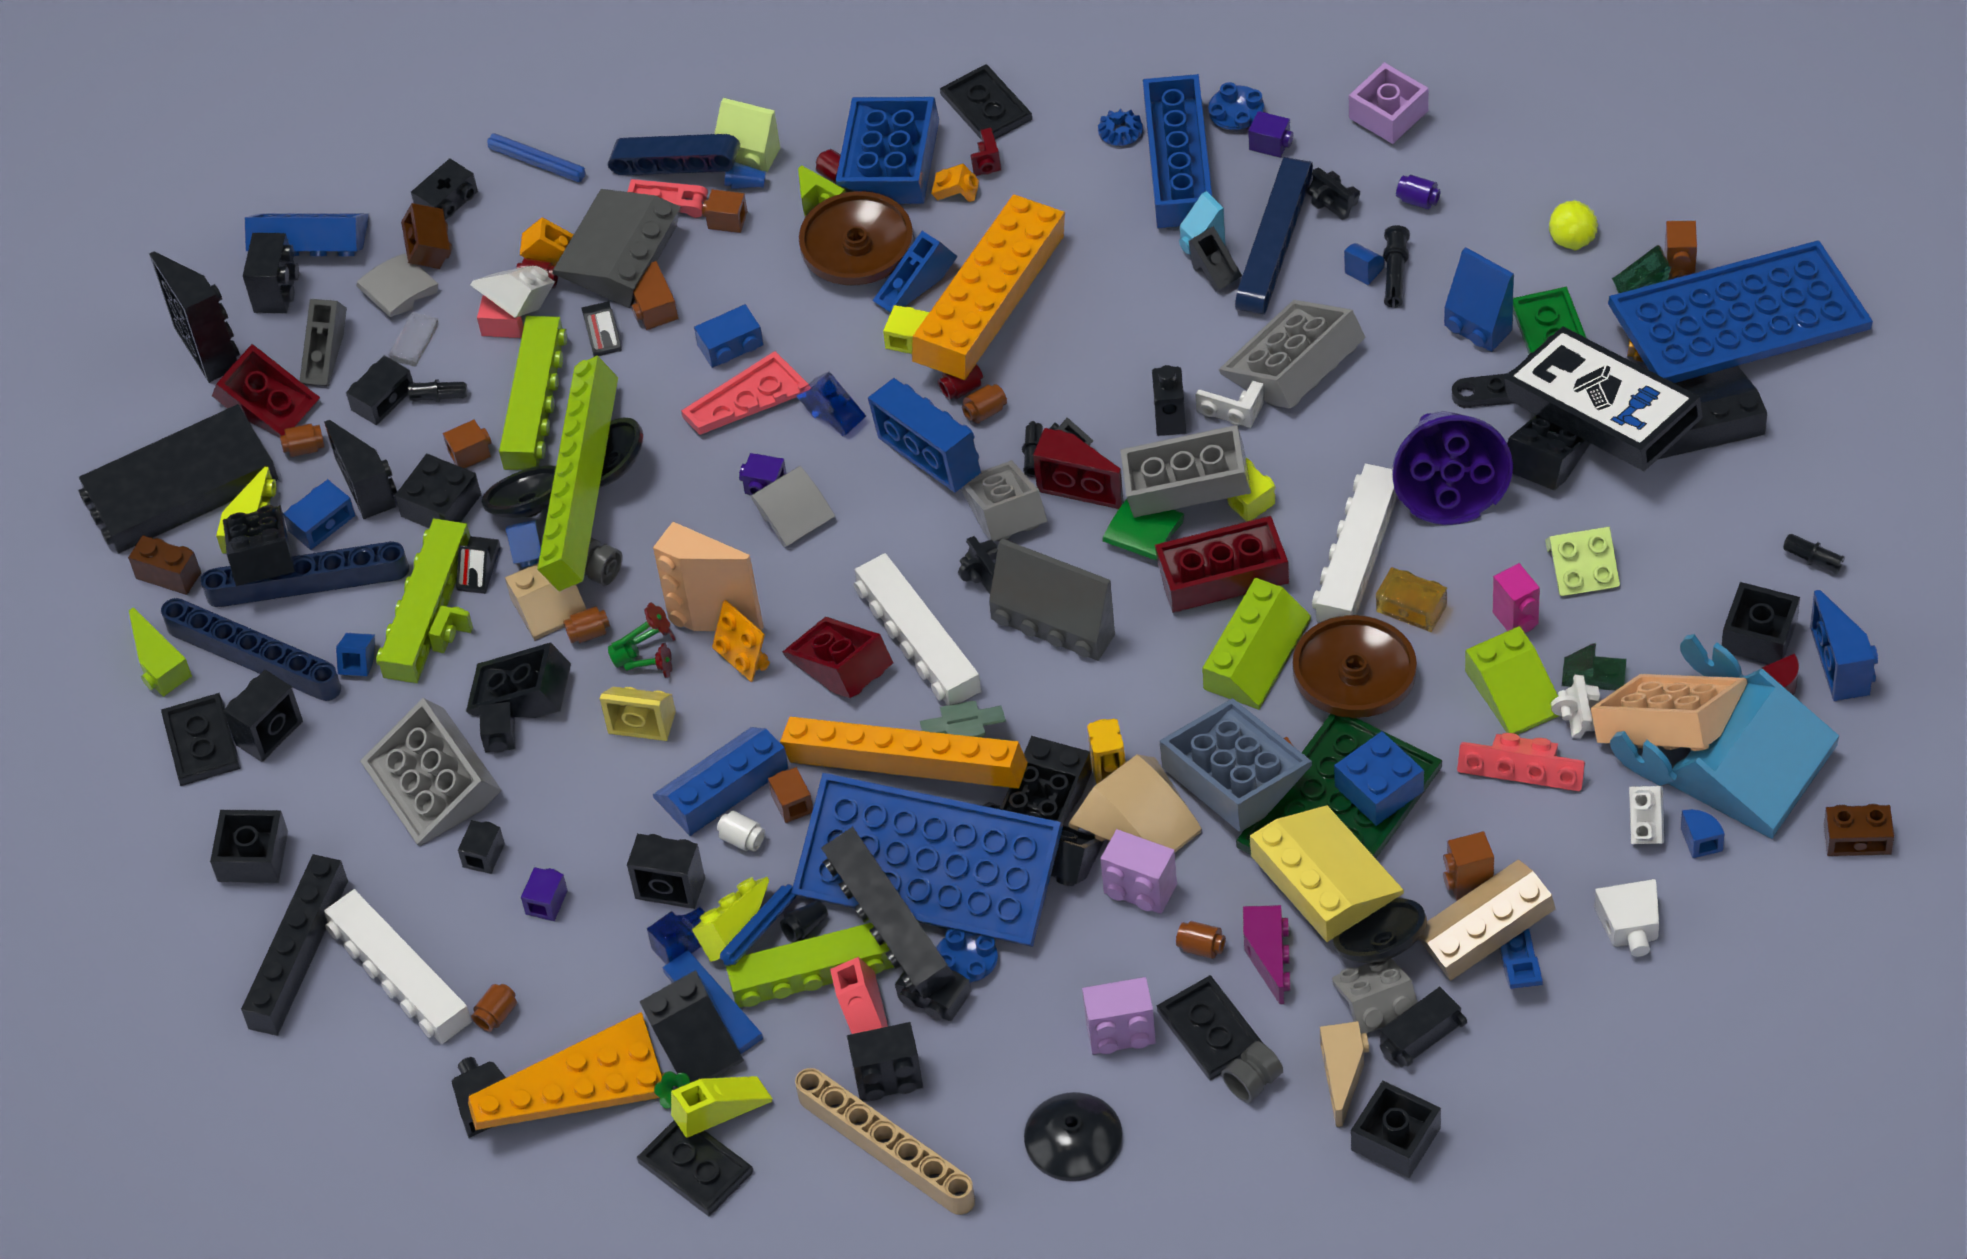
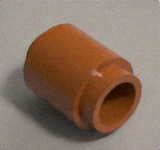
(984, 403)
(302, 440)
(586, 625)
(1200, 939)
(494, 1007)

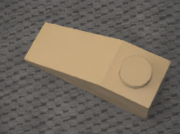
(1343, 1062)

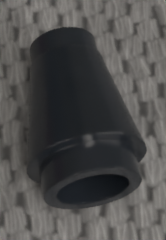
(802, 921)

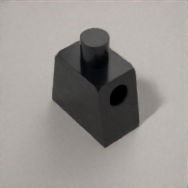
(1168, 390)
(473, 1079)

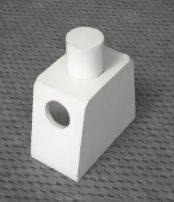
(1629, 914)

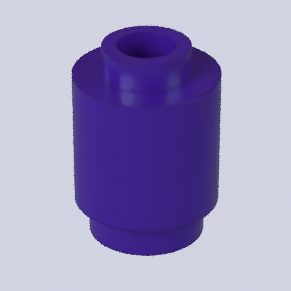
(1418, 191)

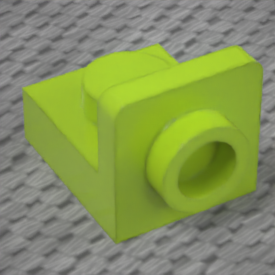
(445, 626)

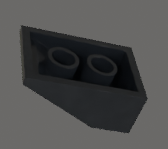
(362, 471)
(528, 679)
(691, 1028)

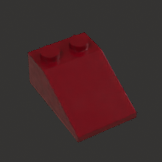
(265, 392)
(1075, 470)
(840, 656)

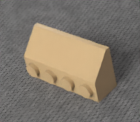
(1486, 919)

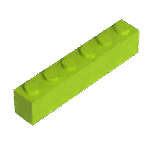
(532, 393)
(425, 591)
(802, 965)

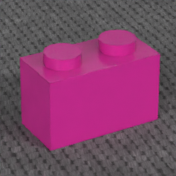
(1516, 599)

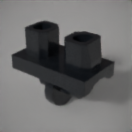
(1330, 193)
(978, 562)

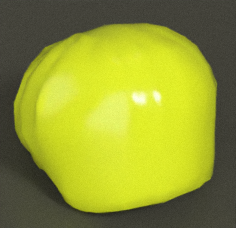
(1573, 225)

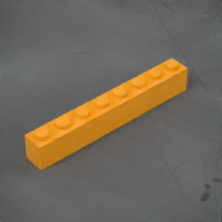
(904, 752)

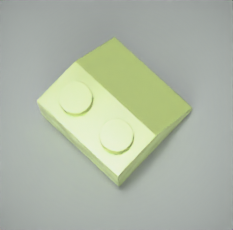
(754, 129)

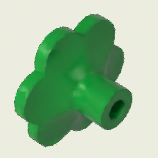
(665, 1086)

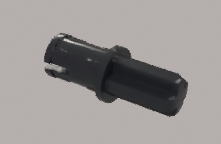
(437, 390)
(1032, 435)
(1813, 553)

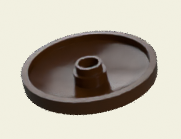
(855, 238)
(1354, 666)

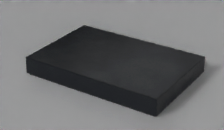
(986, 102)
(200, 739)
(1208, 1026)
(695, 1166)

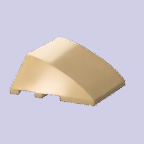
(1138, 802)

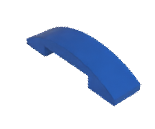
(1520, 962)

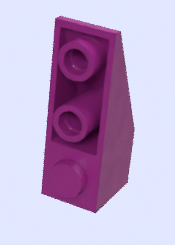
(1264, 946)

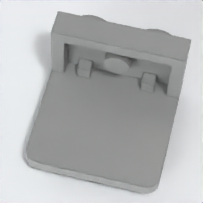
(1376, 993)

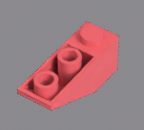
(859, 996)

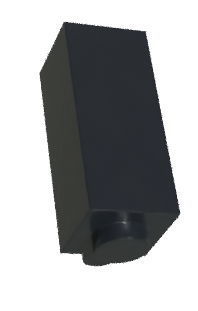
(1420, 1027)

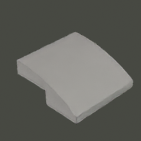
(396, 285)
(792, 506)

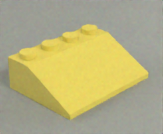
(1323, 869)

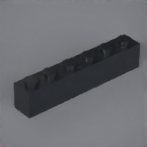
(888, 913)
(294, 945)

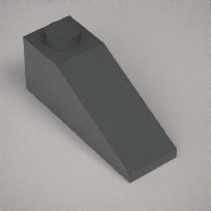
(322, 341)

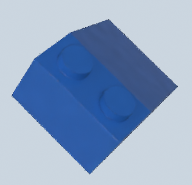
(1480, 301)
(1842, 650)

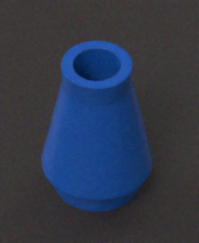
(744, 177)

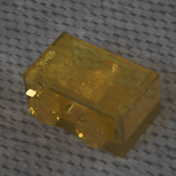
(1411, 599)

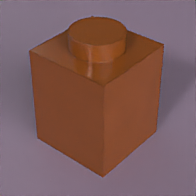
(725, 210)
(467, 444)
(790, 794)

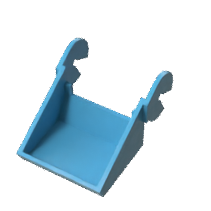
(1759, 760)

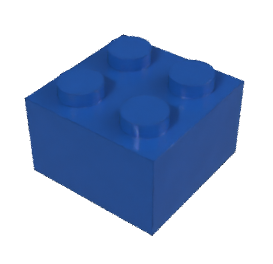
(1379, 778)

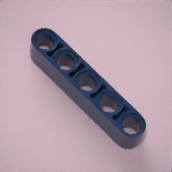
(674, 154)

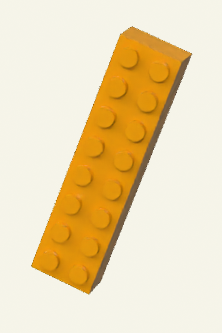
(988, 287)

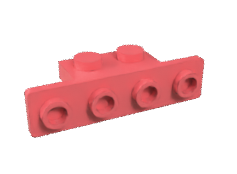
(1522, 761)

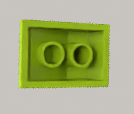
(1512, 680)

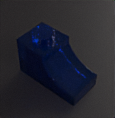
(830, 402)
(674, 934)

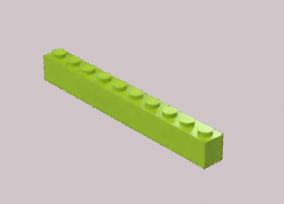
(578, 474)

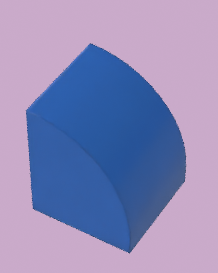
(1362, 263)
(355, 654)
(1702, 833)

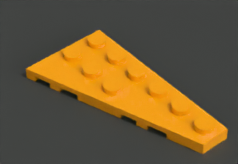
(593, 1074)

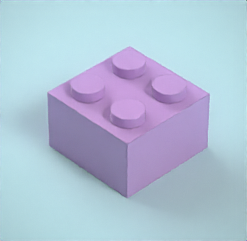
(1388, 103)
(1138, 871)
(1119, 1015)

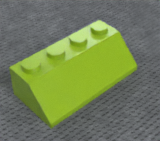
(1255, 644)

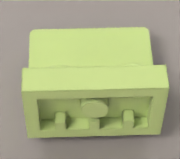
(1584, 561)

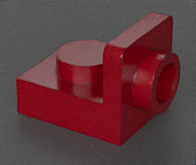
(987, 158)

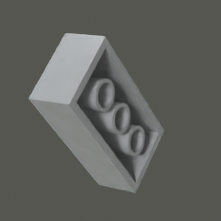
(1185, 471)

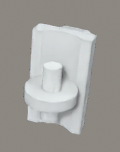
(1574, 706)
(1646, 814)

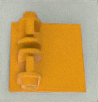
(739, 642)

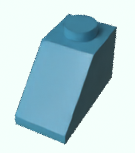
(1202, 216)

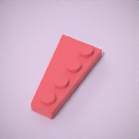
(749, 392)

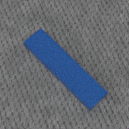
(740, 1026)

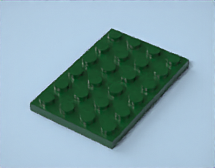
(1317, 788)

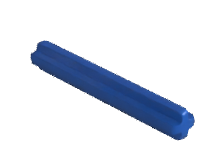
(536, 157)
(757, 925)

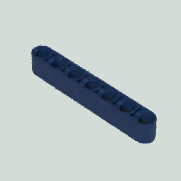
(1274, 236)
(312, 574)
(251, 648)

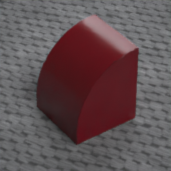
(1785, 672)

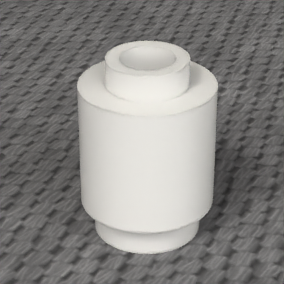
(740, 831)

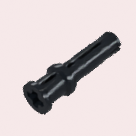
(1395, 255)

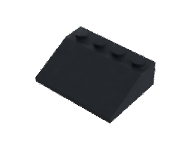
(197, 316)
(1729, 411)

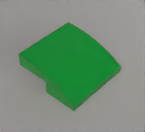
(1142, 532)

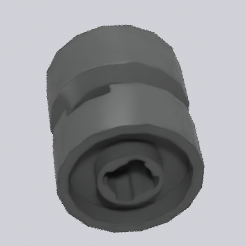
(602, 562)
(1249, 1074)

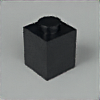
(497, 727)
(481, 846)

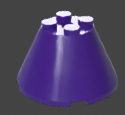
(1451, 468)

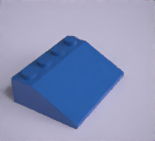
(889, 147)

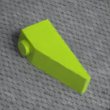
(160, 661)

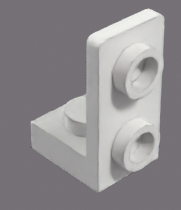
(1236, 412)

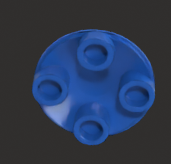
(1235, 106)
(969, 954)

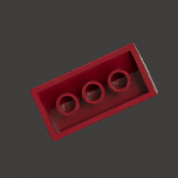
(1221, 563)

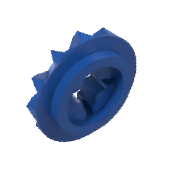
(1121, 135)

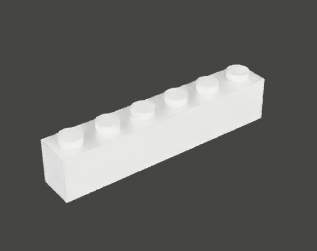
(1357, 544)
(917, 631)
(397, 967)

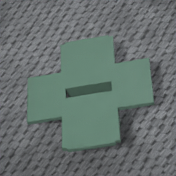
(964, 719)

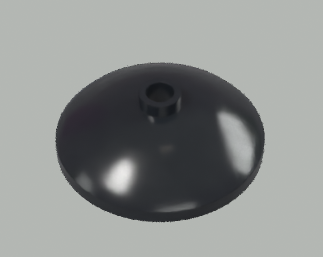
(622, 449)
(521, 493)
(1383, 933)
(1078, 1150)

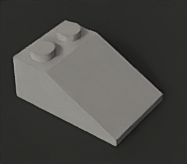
(1004, 501)

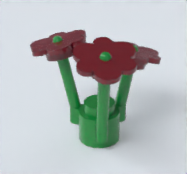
(625, 649)

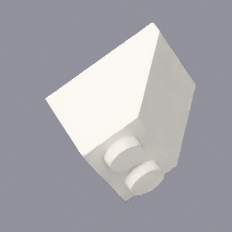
(516, 290)

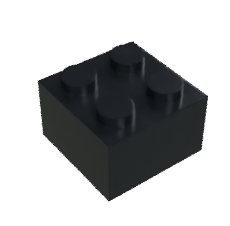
(270, 273)
(438, 492)
(1760, 623)
(263, 715)
(249, 846)
(666, 870)
(885, 1061)
(1395, 1129)

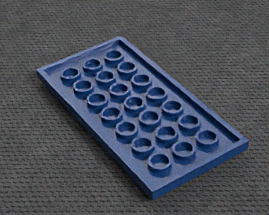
(1740, 312)
(944, 856)

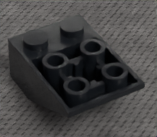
(1545, 452)
(257, 545)
(1051, 780)

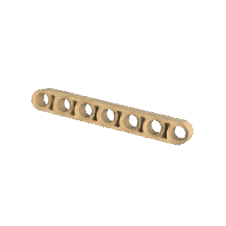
(891, 1152)

